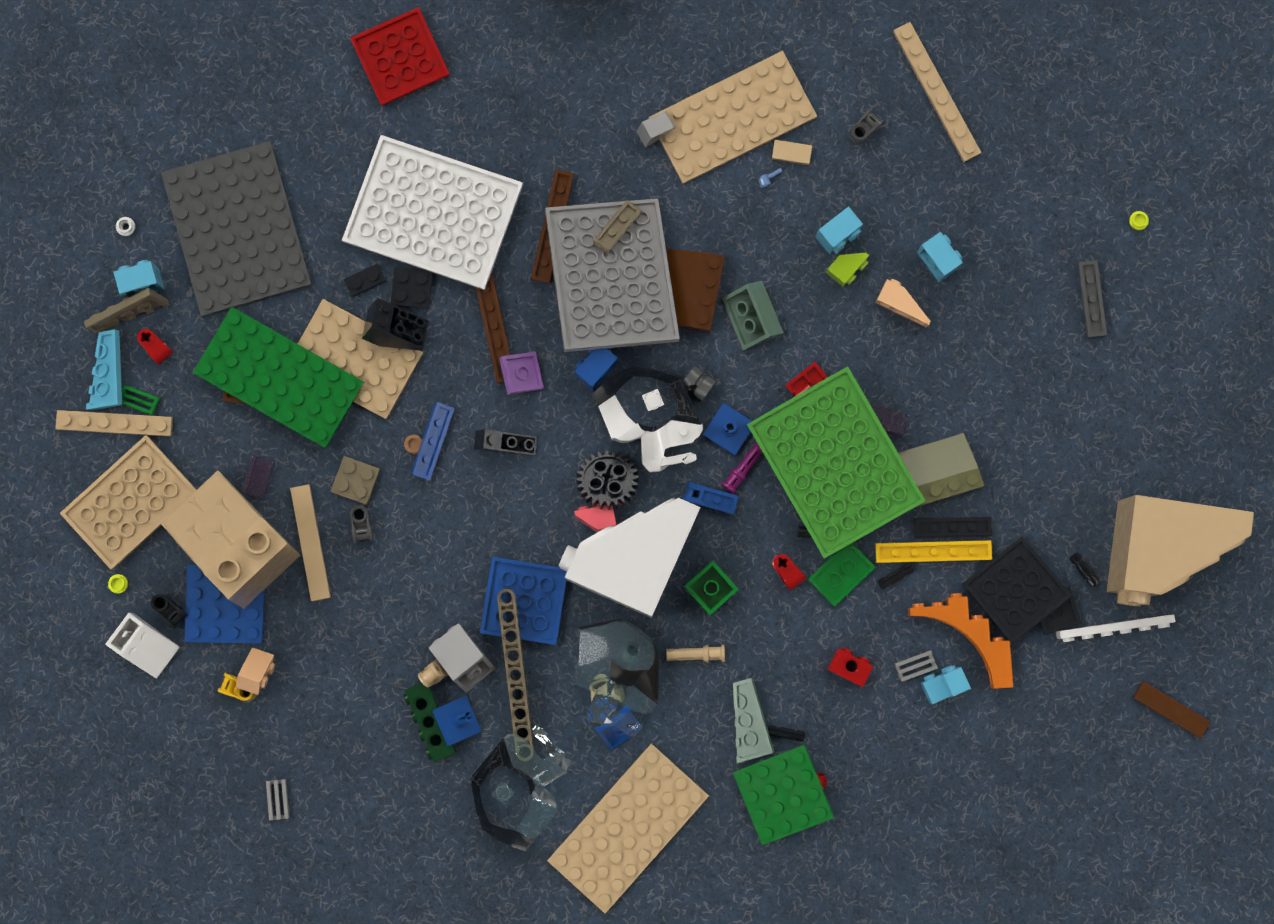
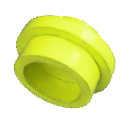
(1138, 220)
(118, 583)

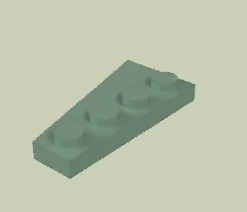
(751, 728)

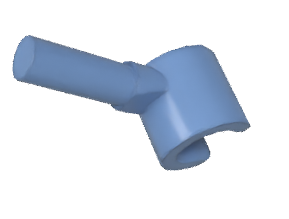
(764, 179)

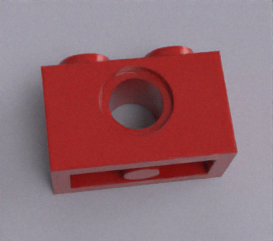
(838, 666)

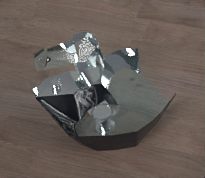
(522, 759)

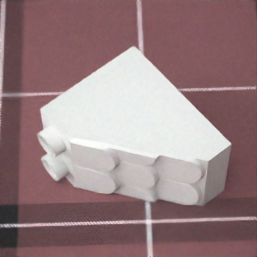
(633, 558)

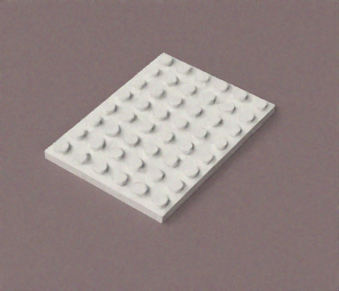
(432, 212)

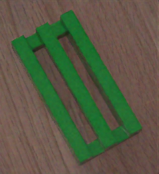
(153, 405)

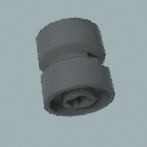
(699, 383)

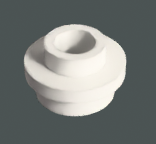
(125, 220)

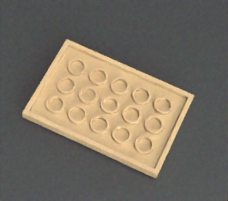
(385, 370)
(128, 502)

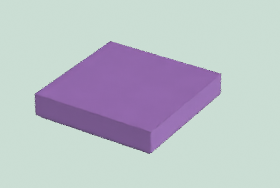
(521, 373)

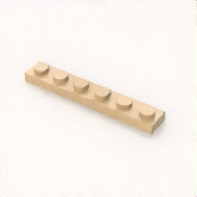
(114, 423)

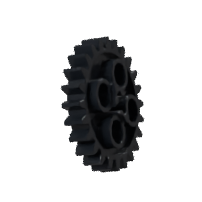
(624, 483)

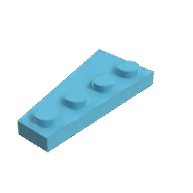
(106, 385)

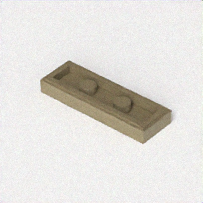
(617, 226)

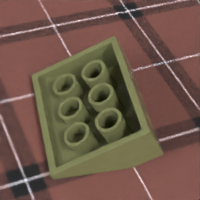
(943, 468)

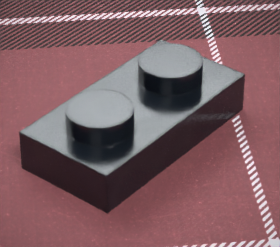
(364, 280)

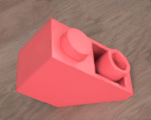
(596, 518)

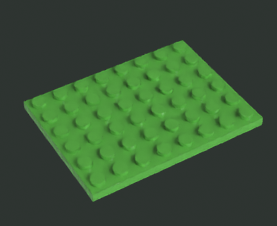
(836, 462)

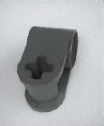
(867, 125)
(361, 526)

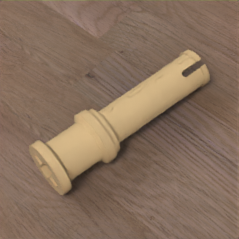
(706, 653)

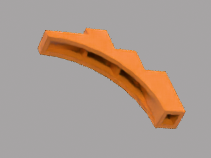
(956, 614)

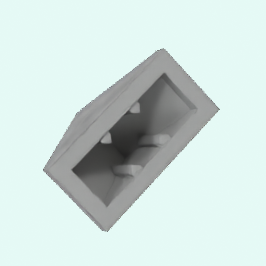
(655, 128)

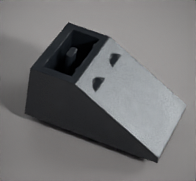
(394, 327)

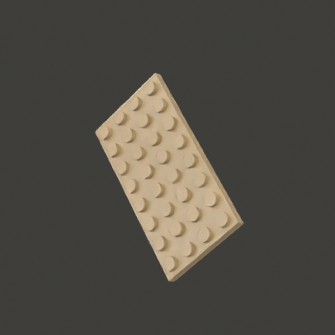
(735, 117)
(628, 828)

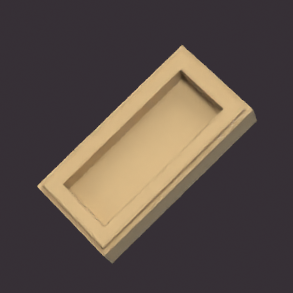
(791, 152)

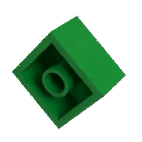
(711, 588)

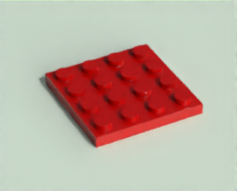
(400, 56)

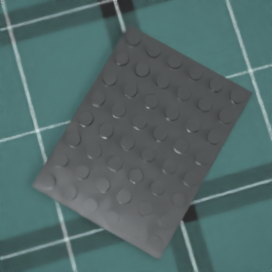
(236, 228)

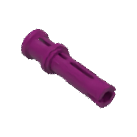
(738, 474)

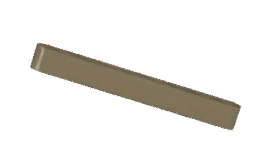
(518, 664)

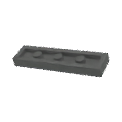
(1092, 299)

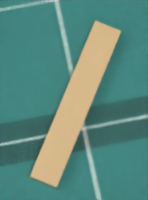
(310, 542)

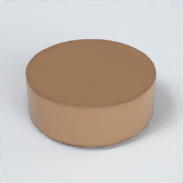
(412, 443)

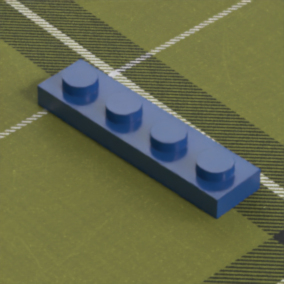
(432, 441)

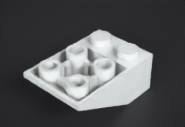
(142, 645)

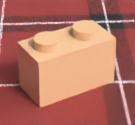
(255, 671)

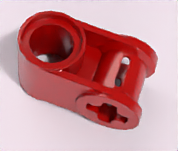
(155, 348)
(790, 574)

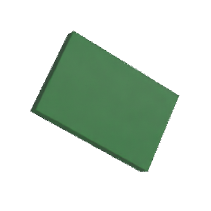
(841, 573)

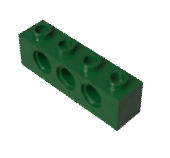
(411, 697)

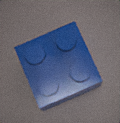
(595, 367)

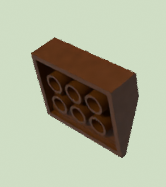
(695, 287)

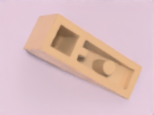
(898, 300)

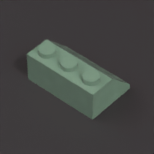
(752, 315)

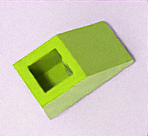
(845, 267)

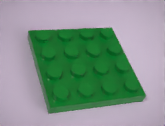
(783, 794)

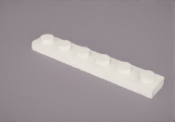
(1124, 627)

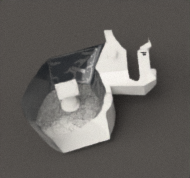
(675, 431)

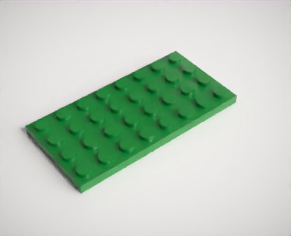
(278, 377)

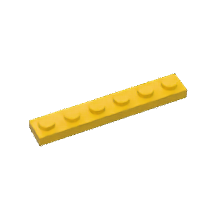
(933, 551)

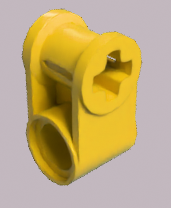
(229, 688)

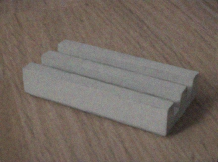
(931, 660)
(277, 799)

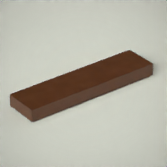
(1171, 709)

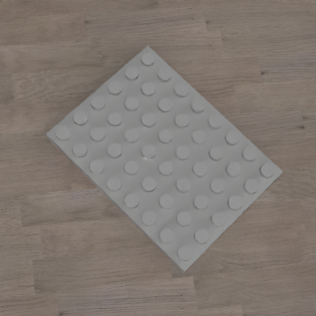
(615, 295)

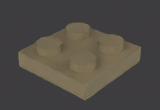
(355, 480)

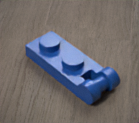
(711, 498)

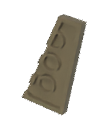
(126, 310)

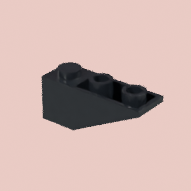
(505, 442)

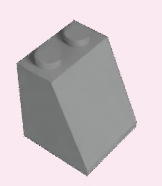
(461, 658)

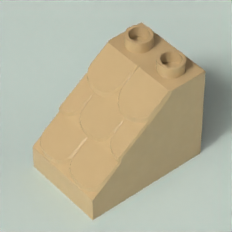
(229, 540)
(1166, 542)

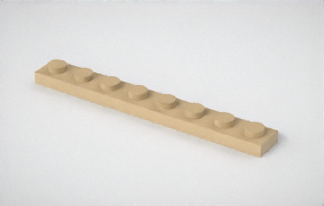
(936, 92)

